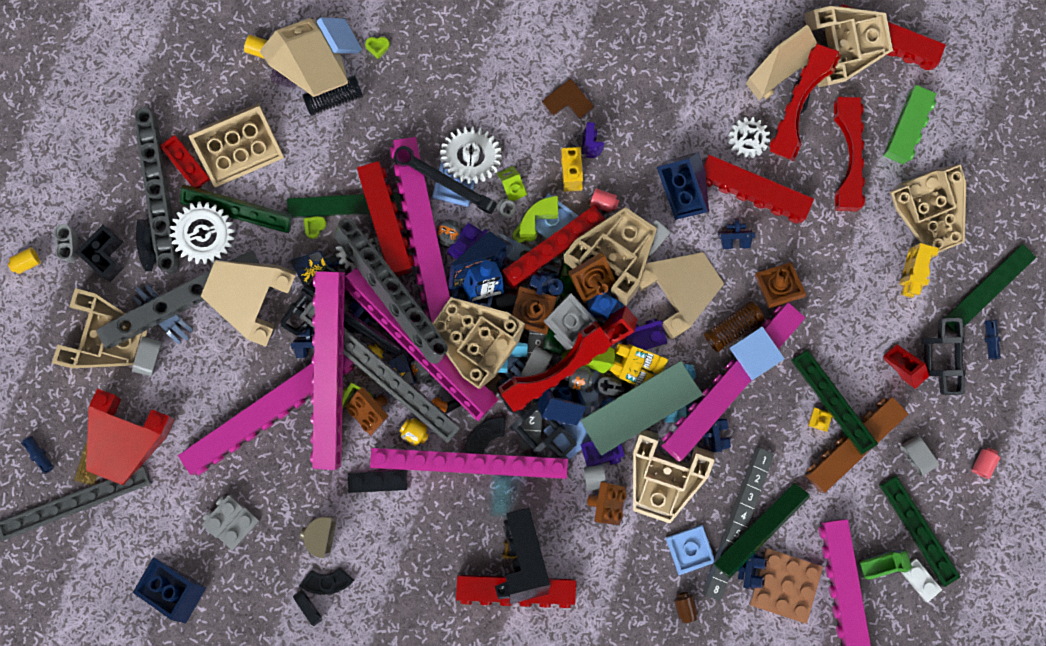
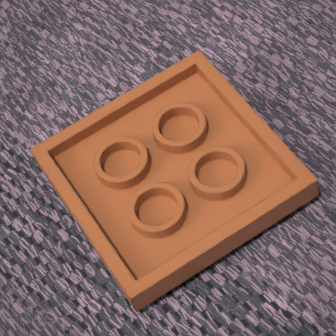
(787, 586)

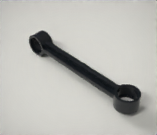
(482, 202)

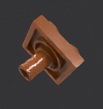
(592, 277)
(780, 285)
(533, 309)
(368, 410)
(608, 503)

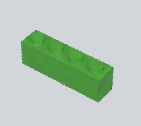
(909, 125)

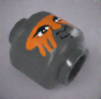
(448, 233)
(420, 373)
(580, 379)

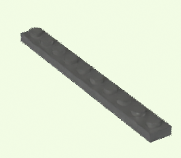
(393, 383)

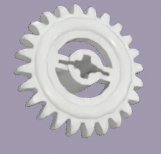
(478, 142)
(183, 238)

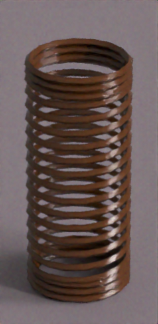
(718, 344)

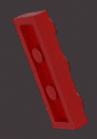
(184, 162)

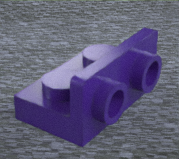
(589, 146)
(467, 239)
(648, 335)
(593, 458)

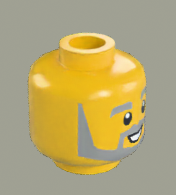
(414, 431)

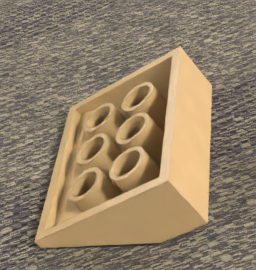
(236, 145)

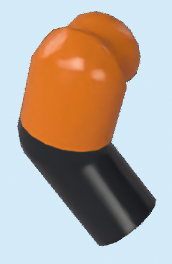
(446, 407)

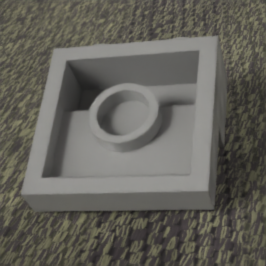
(568, 320)
(230, 521)

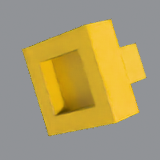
(819, 419)

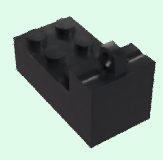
(530, 573)

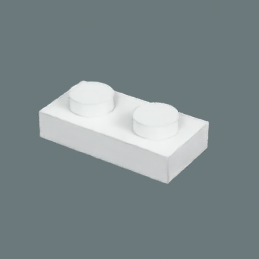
(922, 581)

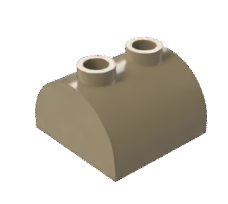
(319, 536)

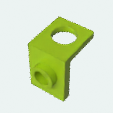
(512, 183)
(348, 392)

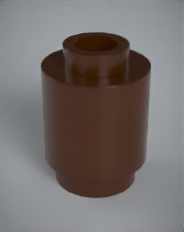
(686, 607)

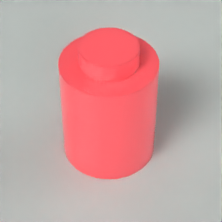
(604, 200)
(986, 463)

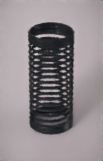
(354, 85)

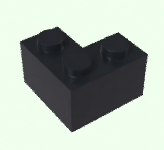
(98, 253)

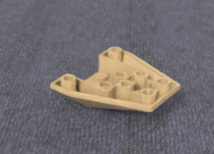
(305, 57)
(934, 206)
(477, 338)

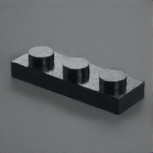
(377, 481)

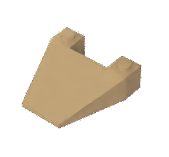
(857, 35)
(782, 63)
(626, 245)
(687, 283)
(239, 290)
(91, 349)
(662, 481)

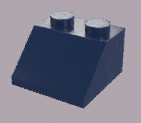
(562, 404)

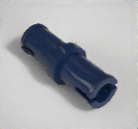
(992, 339)
(37, 455)

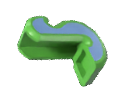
(885, 564)

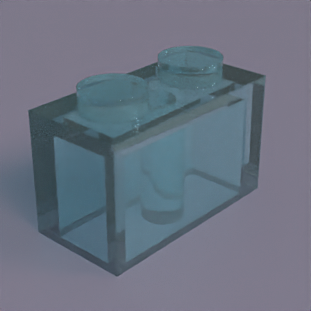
(500, 496)

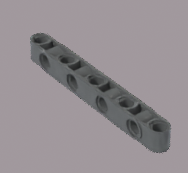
(153, 177)
(398, 302)
(148, 314)

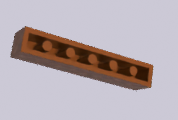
(844, 455)

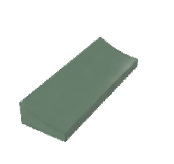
(640, 407)

